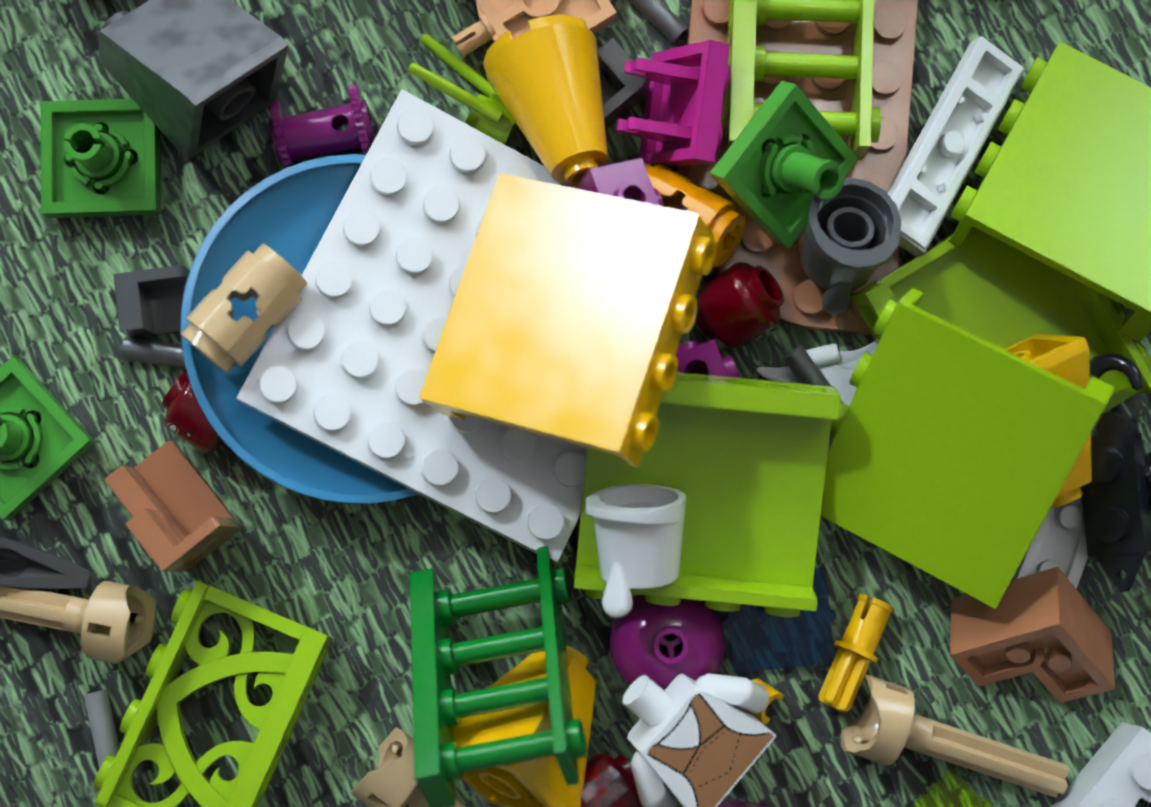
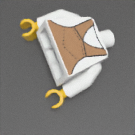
(696, 736)

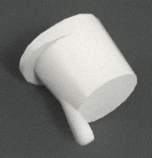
(636, 539)

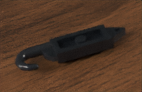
(1117, 498)

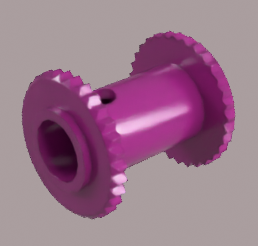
(317, 132)

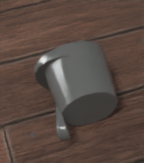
(849, 240)

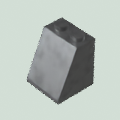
(194, 66)

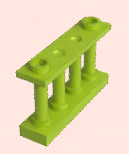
(752, 63)

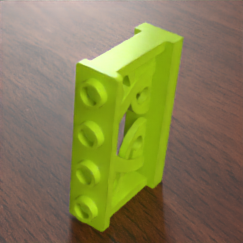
(287, 675)

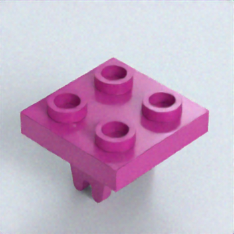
(681, 104)

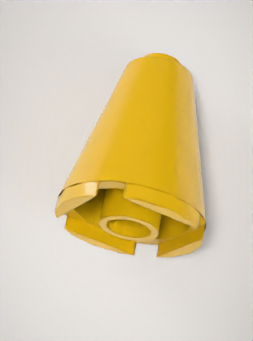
(553, 93)

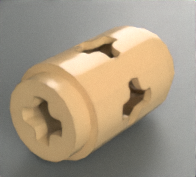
(257, 275)

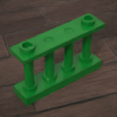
(437, 657)

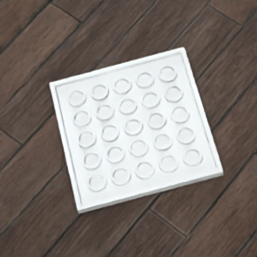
(370, 321)

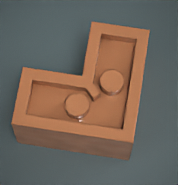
(172, 509)
(1035, 629)

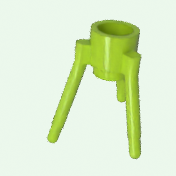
(486, 111)

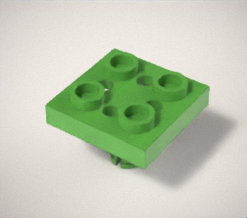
(75, 134)
(786, 169)
(56, 440)

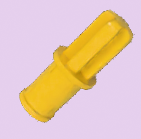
(855, 652)

